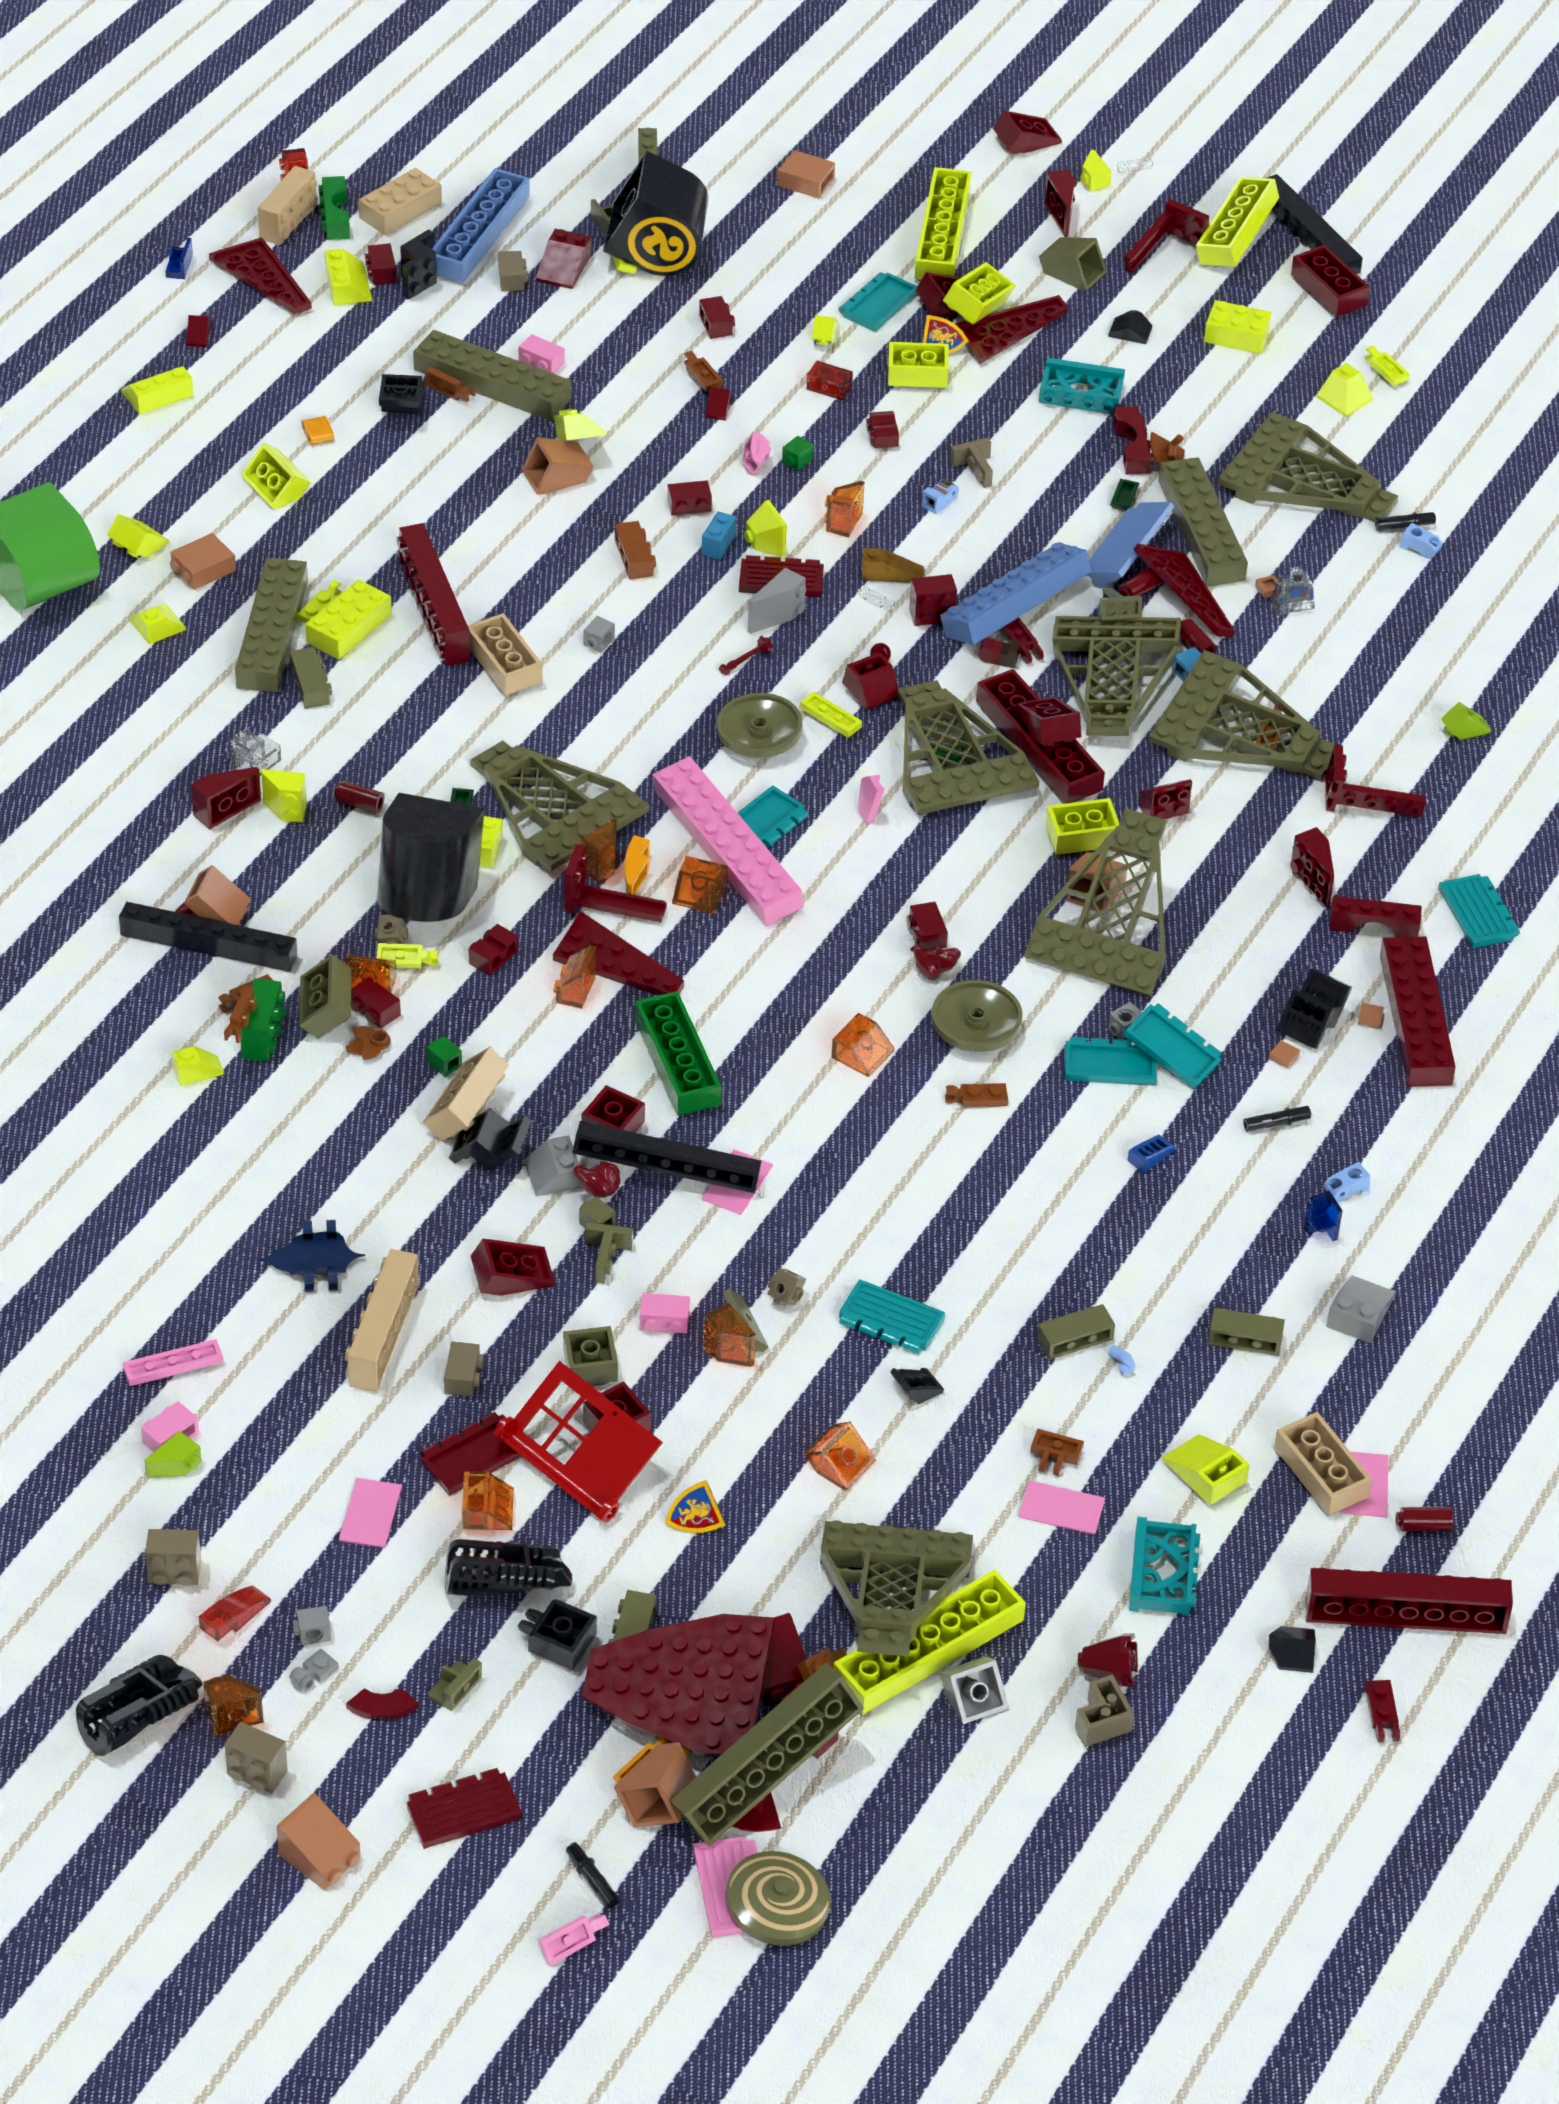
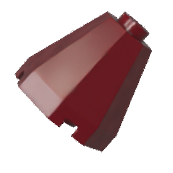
(1111, 1656)

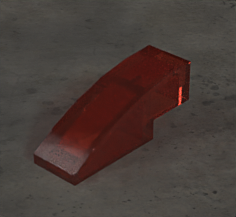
(232, 1612)

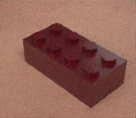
(1330, 280)

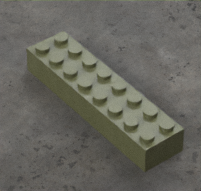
(494, 374)
(1203, 522)
(271, 625)
(767, 1754)

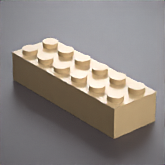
(382, 1320)

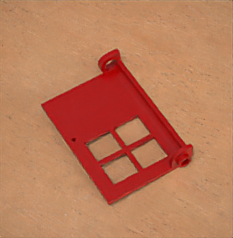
(605, 1459)

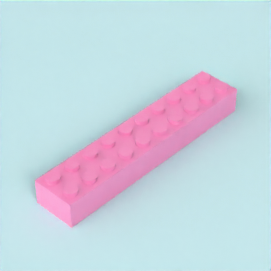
(728, 840)

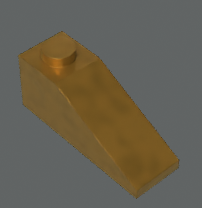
(887, 566)

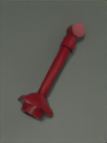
(763, 645)

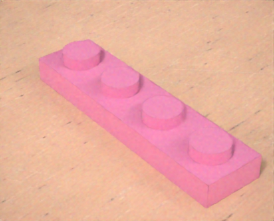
(173, 1362)

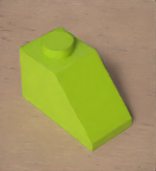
(1464, 722)
(174, 1457)

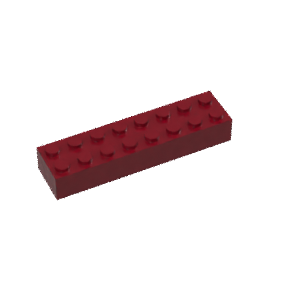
(433, 594)
(1062, 765)
(1417, 1011)
(1408, 1600)

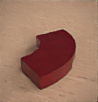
(386, 1705)

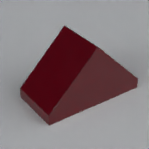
(198, 330)
(718, 403)

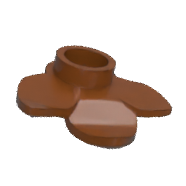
(368, 1042)

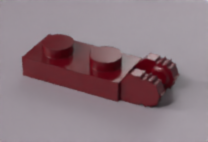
(1018, 631)
(1382, 1708)

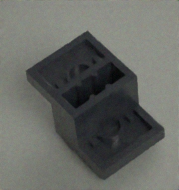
(418, 264)
(401, 393)
(1314, 1008)
(491, 1140)

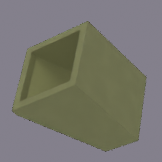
(1074, 261)

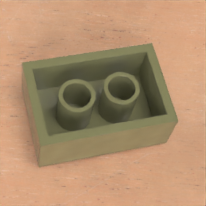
(325, 996)

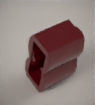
(883, 429)

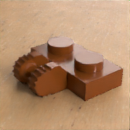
(1056, 1447)

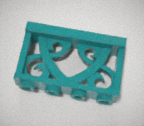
(1069, 373)
(1141, 1589)

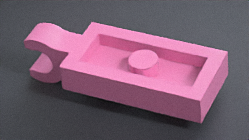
(571, 1937)

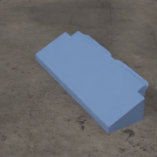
(1116, 551)

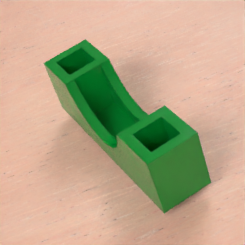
(334, 220)

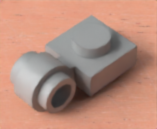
(316, 1667)

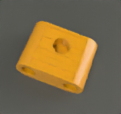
(317, 430)

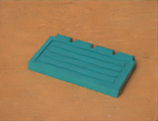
(878, 301)
(773, 815)
(1479, 910)
(1172, 1046)
(1108, 1062)
(892, 1316)

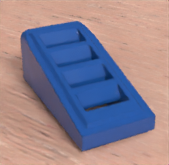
(1143, 1163)

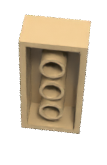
(400, 201)
(287, 205)
(504, 654)
(466, 1094)
(1323, 1463)

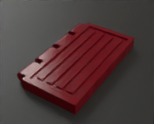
(758, 573)
(472, 1452)
(463, 1809)

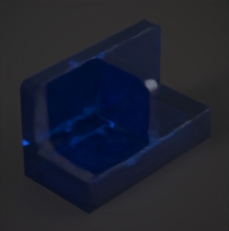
(179, 260)
(1323, 1215)

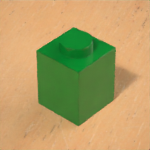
(797, 453)
(444, 1056)

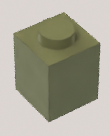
(596, 1212)

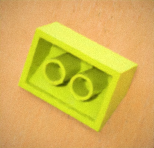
(346, 277)
(159, 390)
(575, 425)
(275, 477)

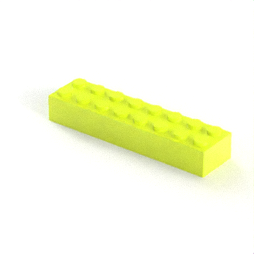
(943, 222)
(951, 1631)

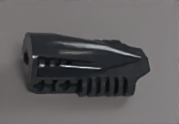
(507, 1567)
(135, 1701)

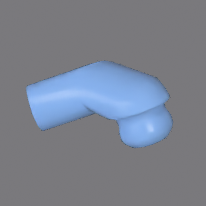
(1124, 1357)

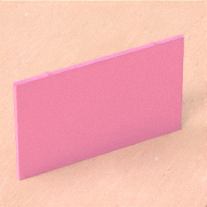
(734, 1199)
(1377, 1468)
(1061, 1507)
(370, 1512)

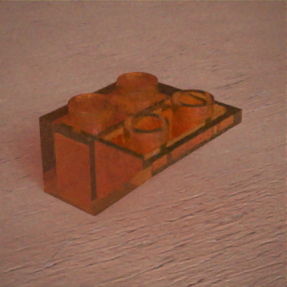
(486, 1502)

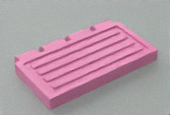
(714, 1869)

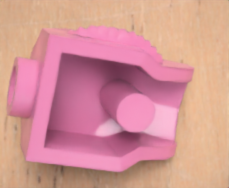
(755, 452)

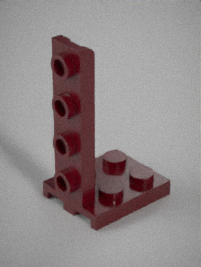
(1176, 220)
(1365, 797)
(603, 899)

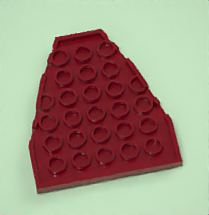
(685, 1680)

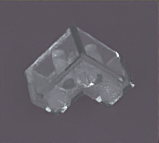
(254, 751)

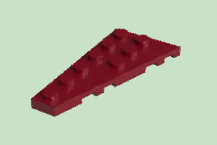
(262, 270)
(1007, 327)
(1185, 581)
(616, 958)

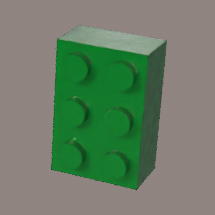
(264, 1022)

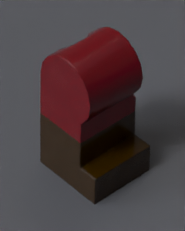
(999, 652)

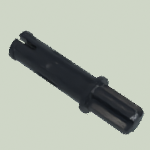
(1405, 520)
(1286, 1116)
(596, 1880)

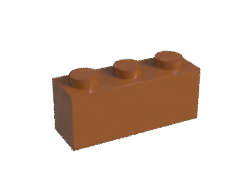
(634, 549)

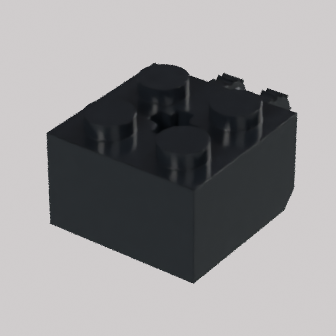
(559, 1633)

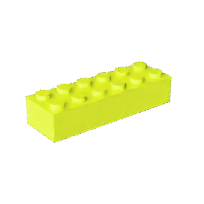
(1237, 221)

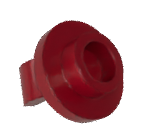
(883, 648)

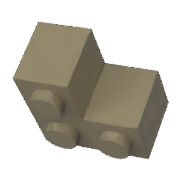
(1107, 1714)

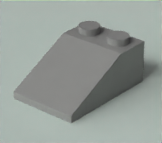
(777, 601)
(1359, 1308)

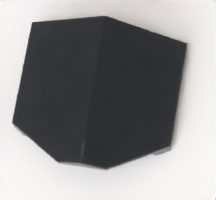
(1131, 327)
(918, 1383)
(1293, 1648)

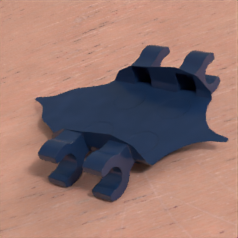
(314, 1254)

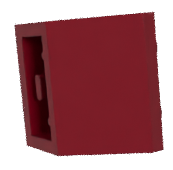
(871, 681)
(1167, 799)

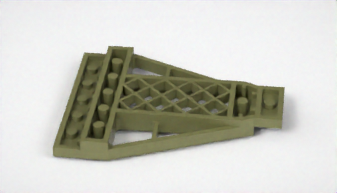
(1277, 446)
(1135, 636)
(1209, 692)
(962, 783)
(557, 840)
(1099, 955)
(895, 1554)

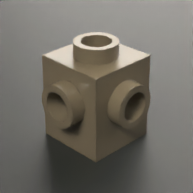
(391, 930)
(786, 1287)

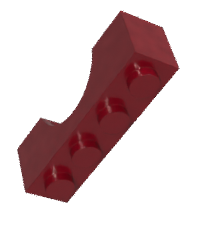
(1136, 455)
(1399, 917)

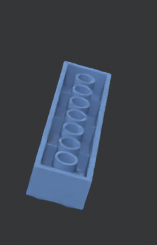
(480, 224)
(1015, 593)

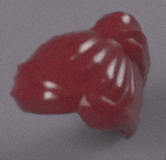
(935, 962)
(599, 1180)

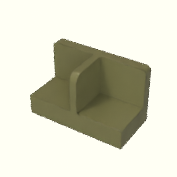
(600, 216)
(456, 1683)

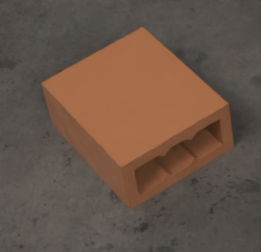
(806, 174)
(203, 561)
(217, 897)

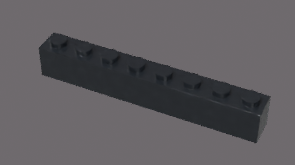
(1311, 226)
(208, 936)
(666, 1157)

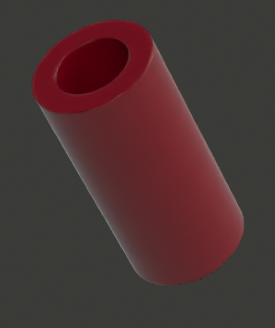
(1140, 584)
(1195, 637)
(359, 796)
(1424, 1519)

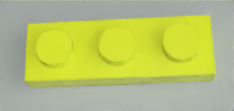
(830, 714)

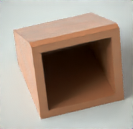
(556, 465)
(1084, 883)
(653, 1783)
(317, 1842)

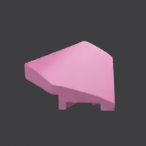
(870, 797)

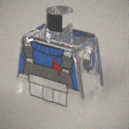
(1293, 593)

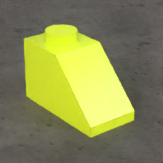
(1095, 172)
(824, 330)
(195, 1065)

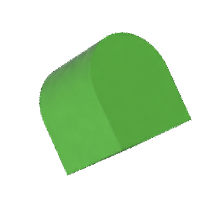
(43, 547)

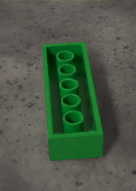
(678, 1053)

